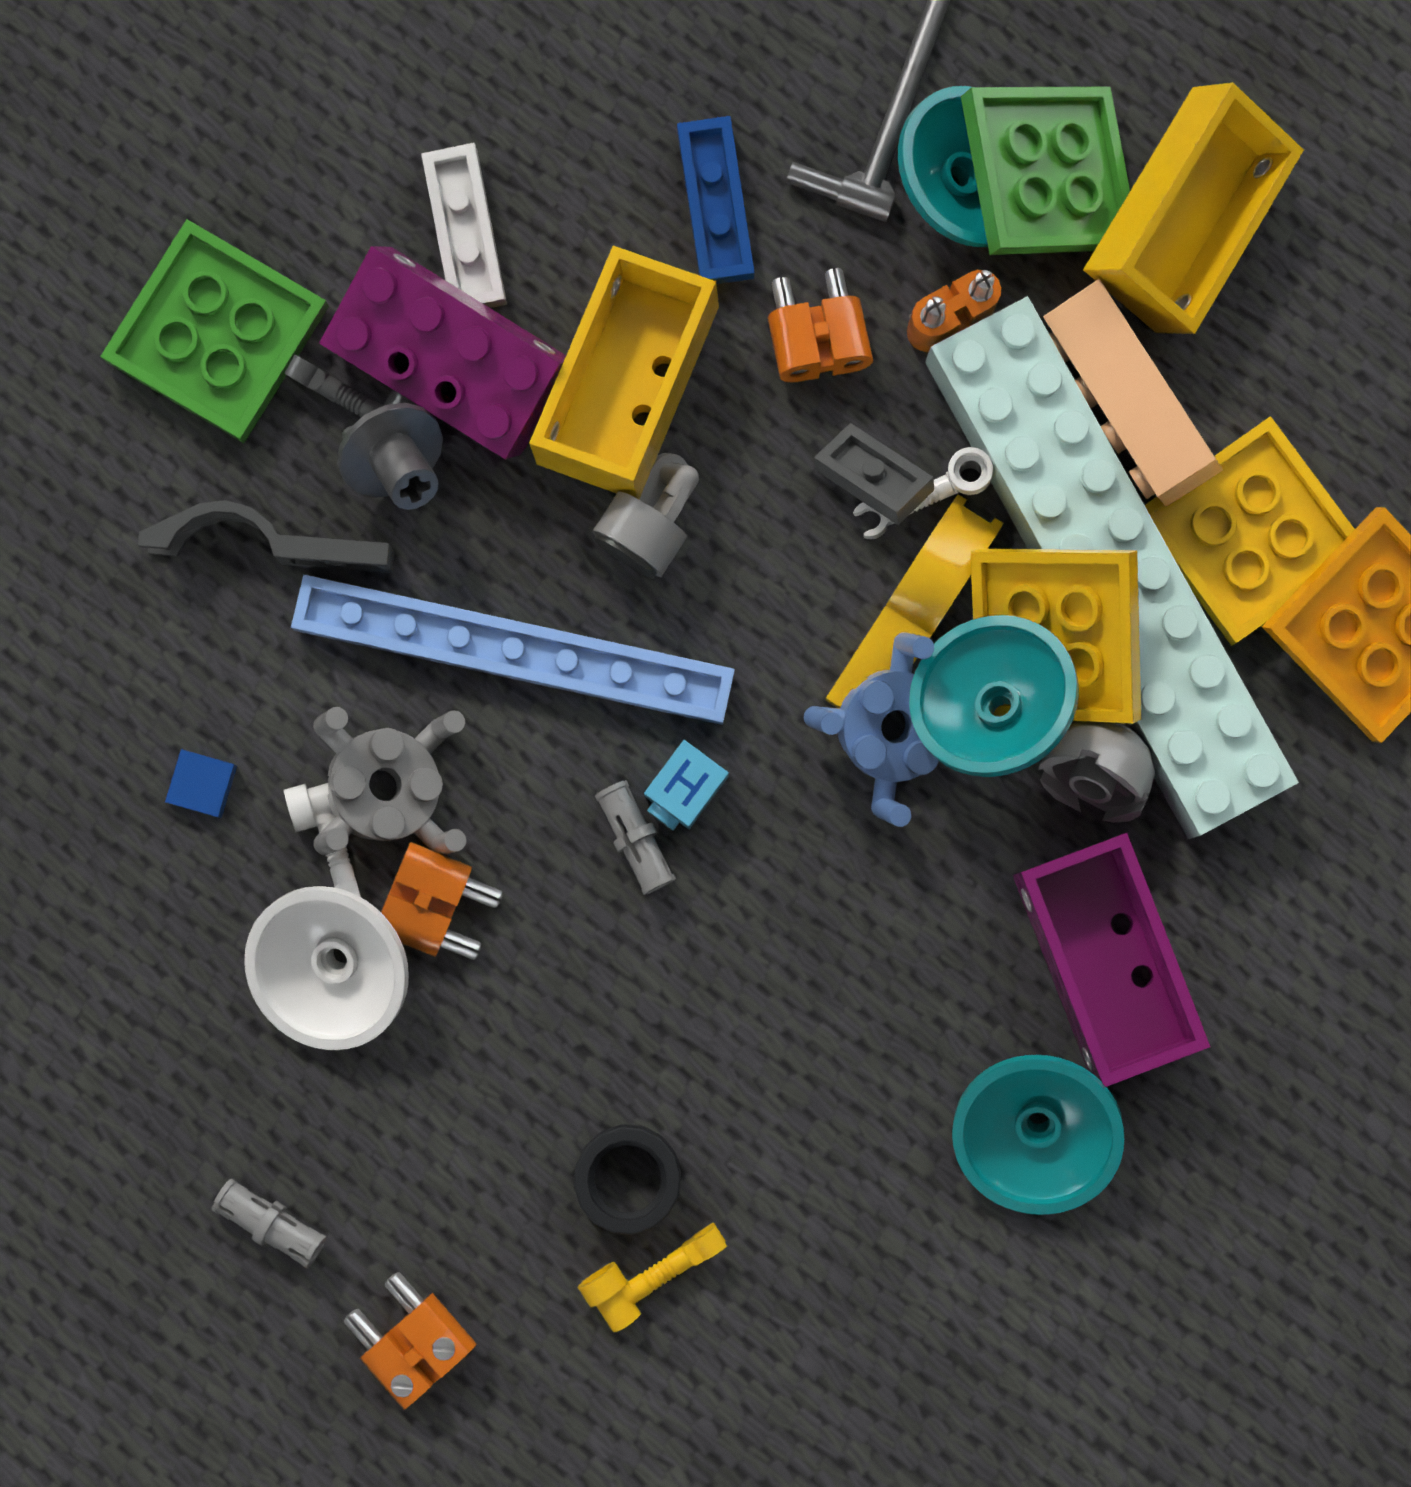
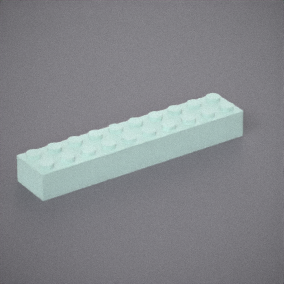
(1074, 494)

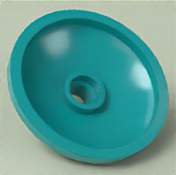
(931, 151)
(974, 673)
(1033, 1164)

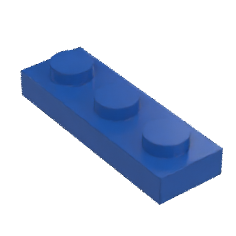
(715, 200)

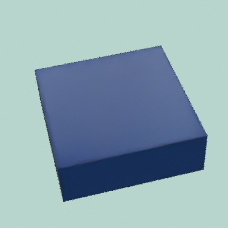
(201, 783)

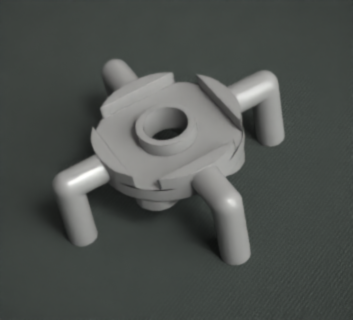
(415, 775)

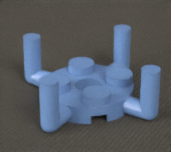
(860, 731)

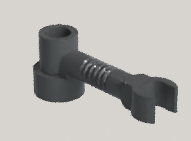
(335, 390)

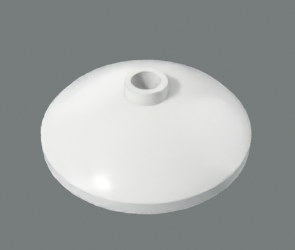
(303, 984)

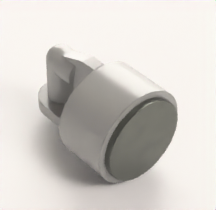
(643, 529)

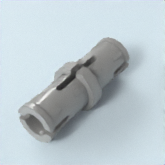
(635, 837)
(269, 1223)

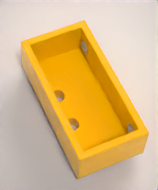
(1194, 209)
(633, 323)

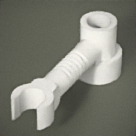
(945, 486)
(312, 809)

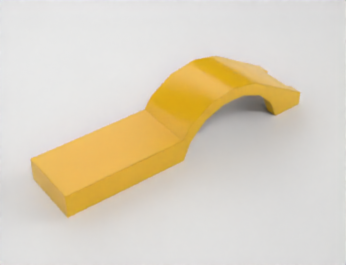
(922, 594)

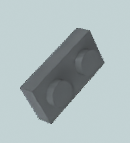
(874, 473)

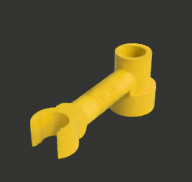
(618, 1297)

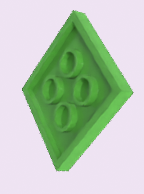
(1045, 166)
(215, 331)

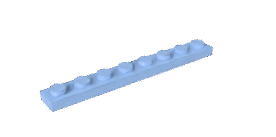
(513, 649)

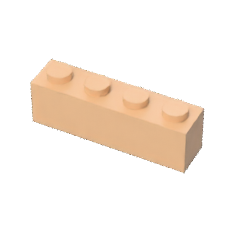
(1132, 394)

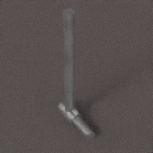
(869, 191)

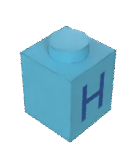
(684, 787)

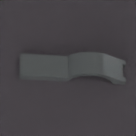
(171, 534)

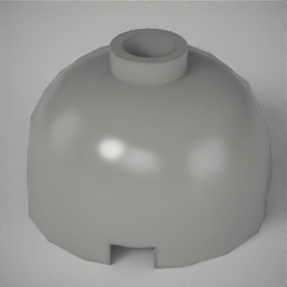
(1101, 766)

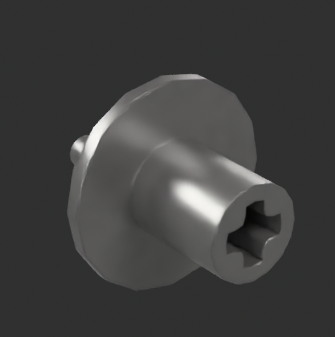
(392, 454)

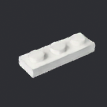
(464, 223)

